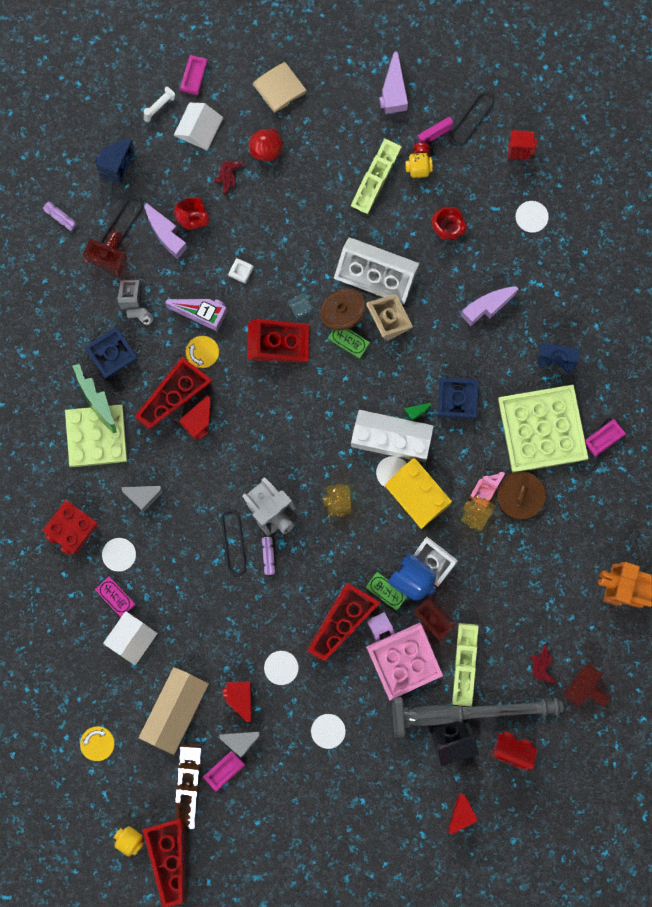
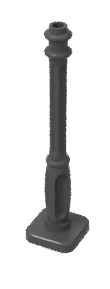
(447, 714)

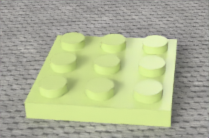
(92, 441)

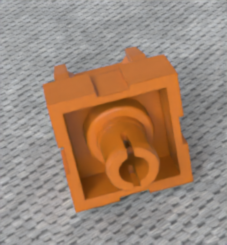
(626, 585)

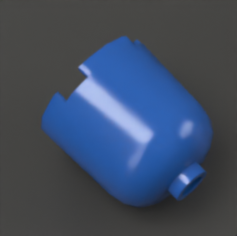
(414, 578)

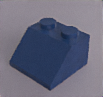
(115, 160)

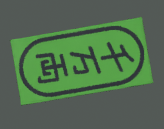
(349, 342)
(381, 588)

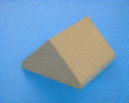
(389, 316)

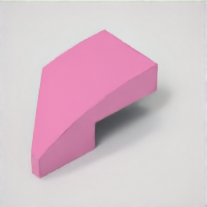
(487, 485)

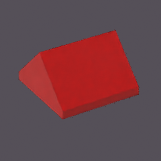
(461, 816)

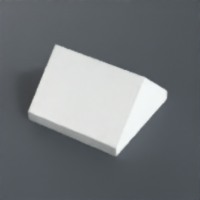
(199, 125)
(436, 558)
(130, 638)

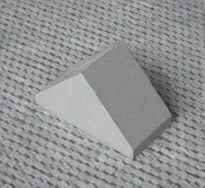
(129, 294)
(142, 496)
(240, 742)

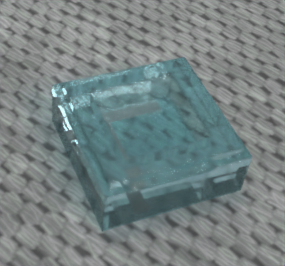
(300, 305)

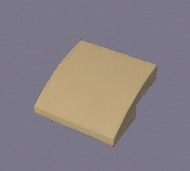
(279, 87)

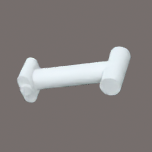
(148, 112)

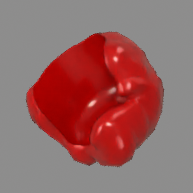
(265, 144)
(191, 213)
(448, 223)

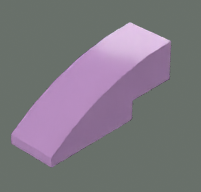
(165, 232)
(488, 304)

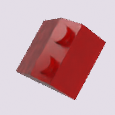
(277, 341)
(514, 752)

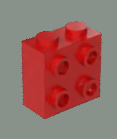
(70, 528)

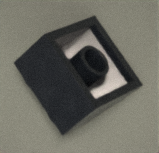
(453, 741)

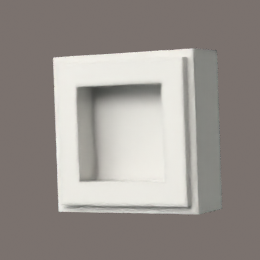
(241, 270)

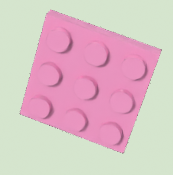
(404, 661)

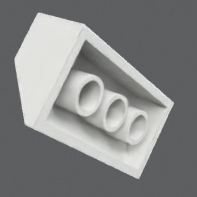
(375, 270)
(392, 436)

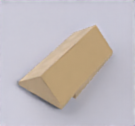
(173, 710)

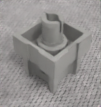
(270, 508)

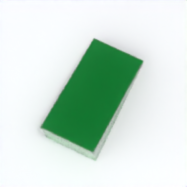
(415, 411)

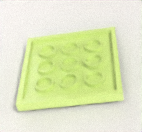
(542, 428)

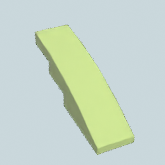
(376, 176)
(465, 664)

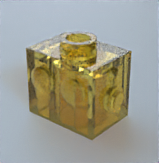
(338, 500)
(477, 512)

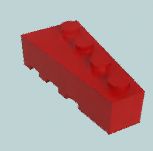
(175, 390)
(342, 619)
(168, 859)

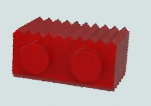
(521, 145)

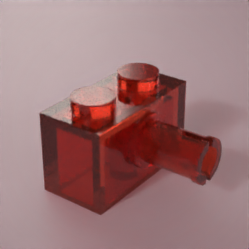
(106, 255)
(434, 618)
(585, 686)

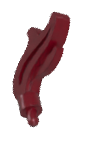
(226, 175)
(540, 665)

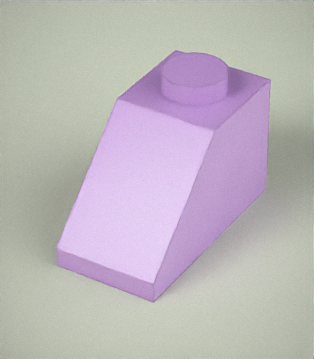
(380, 627)

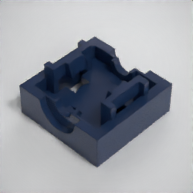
(106, 346)
(564, 356)
(457, 396)

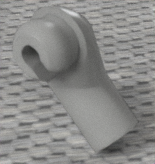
(140, 313)

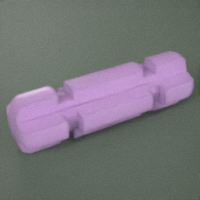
(59, 215)
(268, 555)

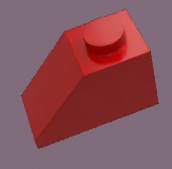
(197, 420)
(239, 698)

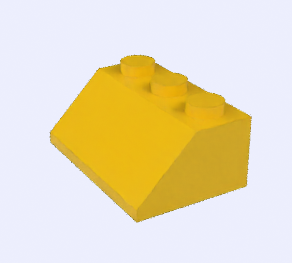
(418, 493)

